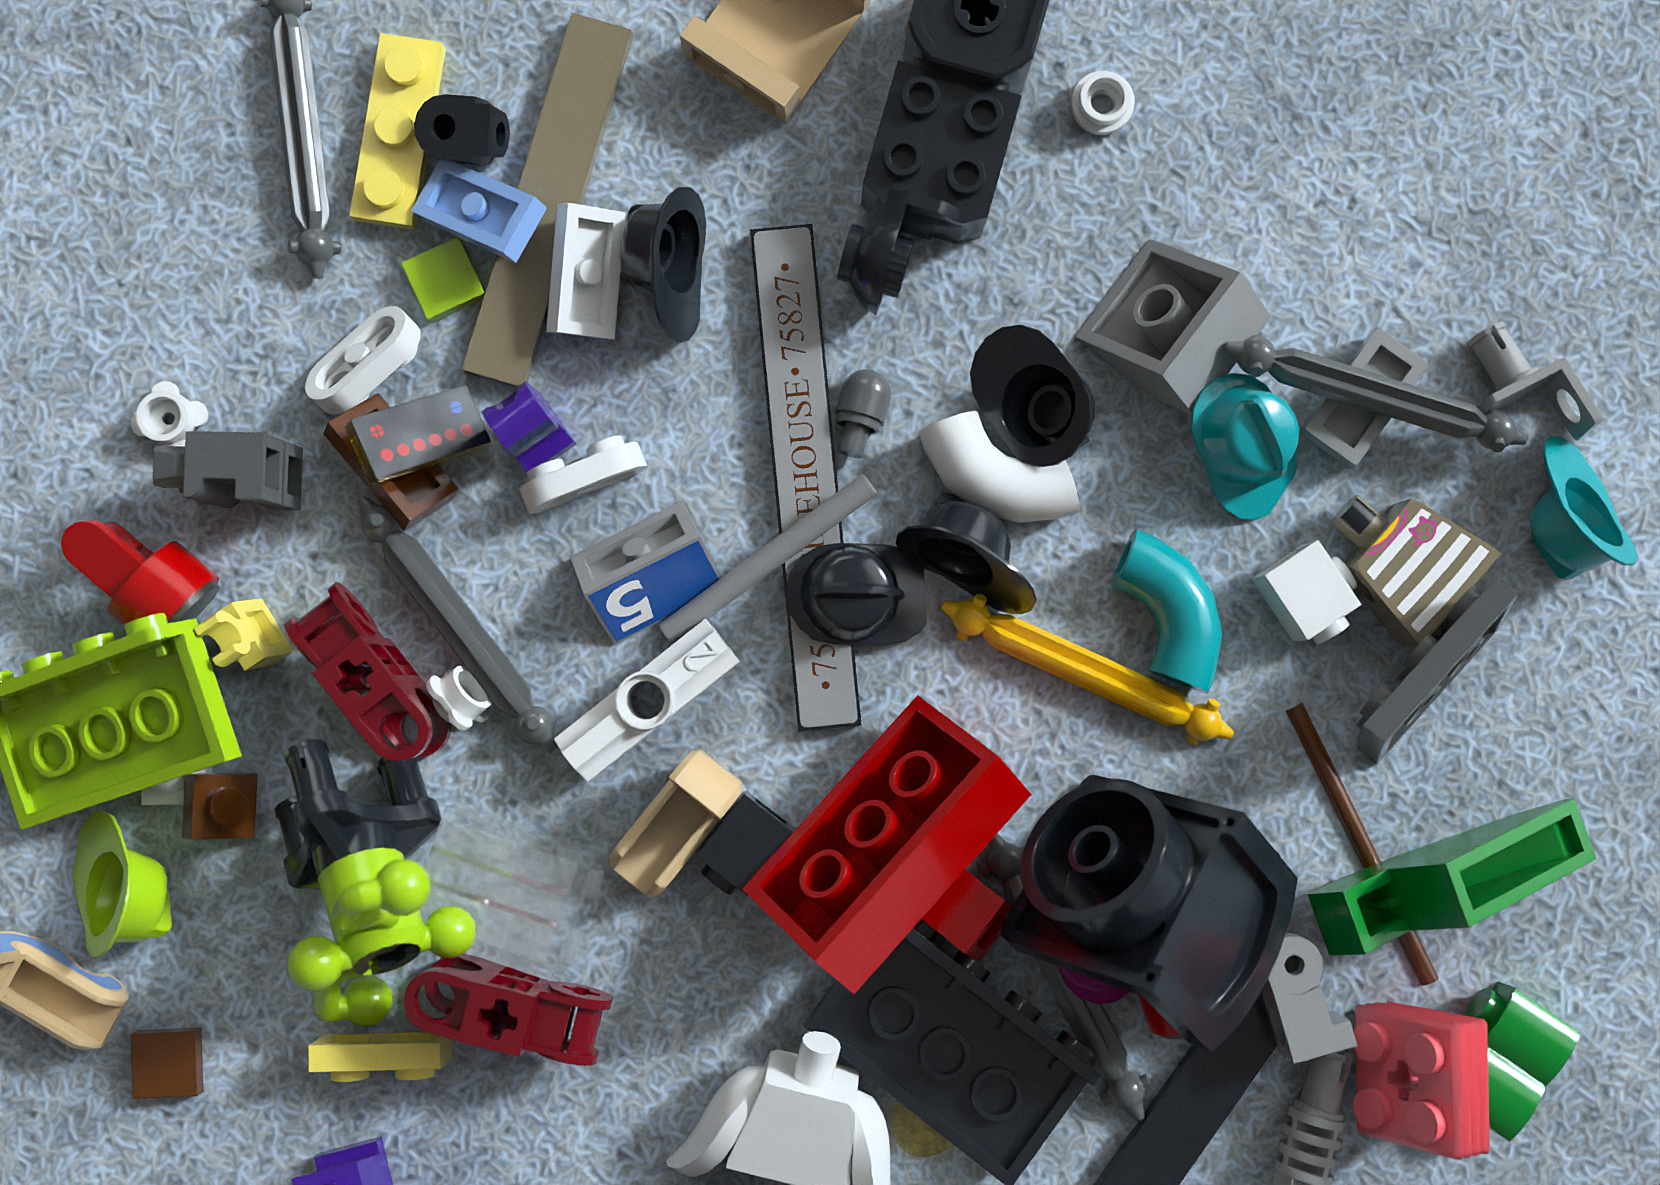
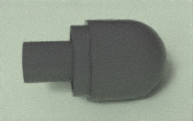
(861, 409)

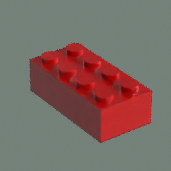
(887, 842)

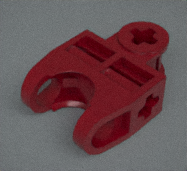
(343, 647)
(511, 1005)

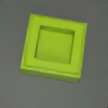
(444, 279)

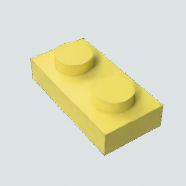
(356, 1054)

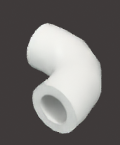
(991, 479)

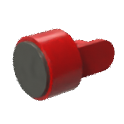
(137, 578)

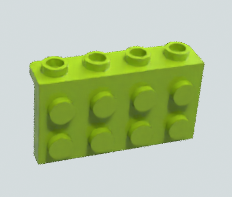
(110, 719)

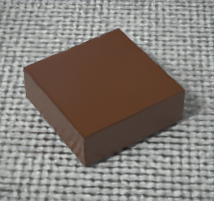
(167, 1063)

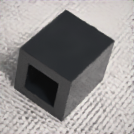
(743, 844)

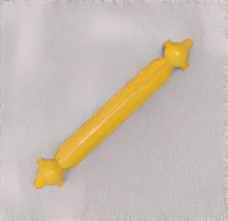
(1087, 669)

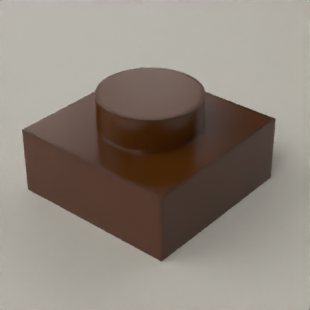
(219, 805)

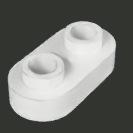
(363, 360)
(557, 484)

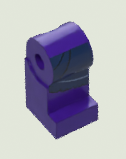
(528, 427)

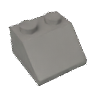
(1171, 322)

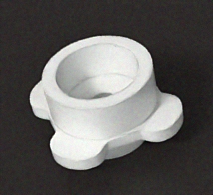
(153, 408)
(459, 698)

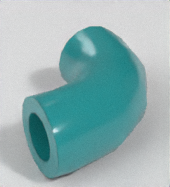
(1181, 607)

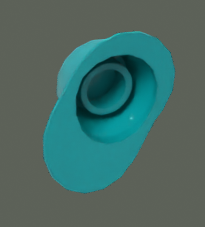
(1245, 443)
(1575, 517)

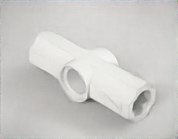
(613, 724)

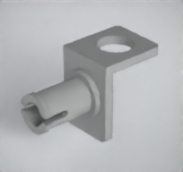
(1517, 380)

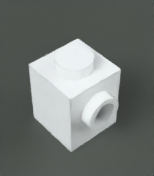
(1309, 593)

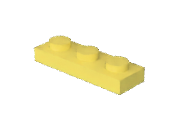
(390, 157)

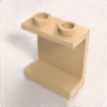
(771, 46)

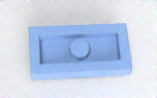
(479, 209)

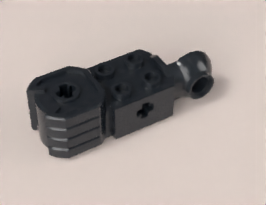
(941, 135)

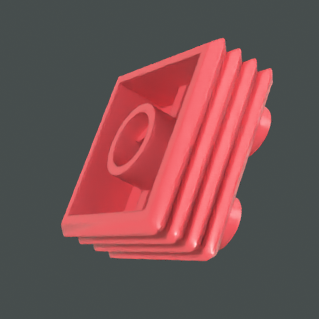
(1422, 1079)

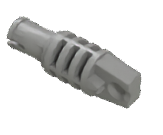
(1314, 1124)

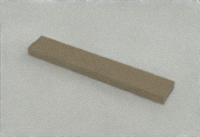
(554, 173)

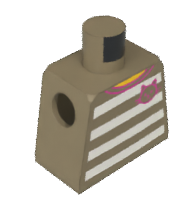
(1411, 564)

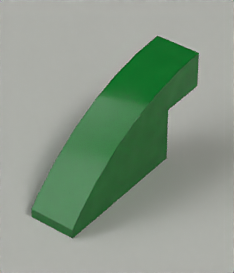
(1452, 879)

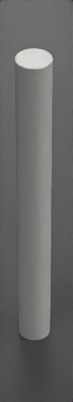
(769, 558)

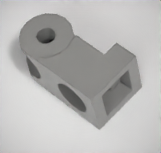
(1298, 1006)

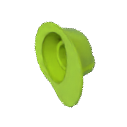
(117, 889)

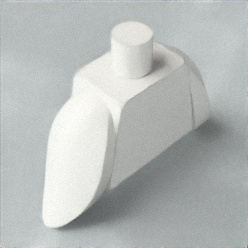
(792, 1122)

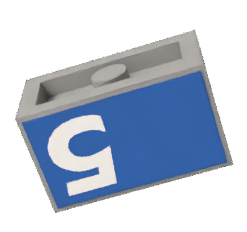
(645, 572)

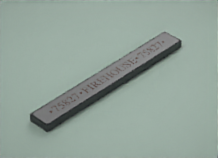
(801, 449)

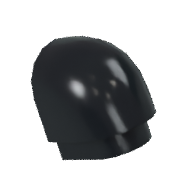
(462, 129)

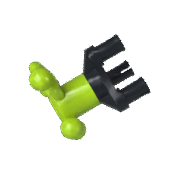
(366, 884)

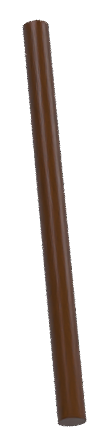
(1353, 826)

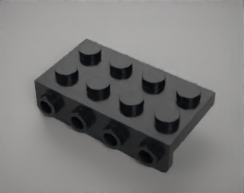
(958, 1052)

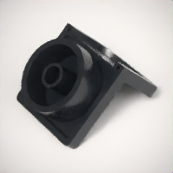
(1155, 901)

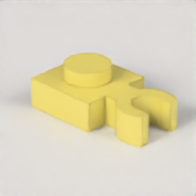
(246, 635)

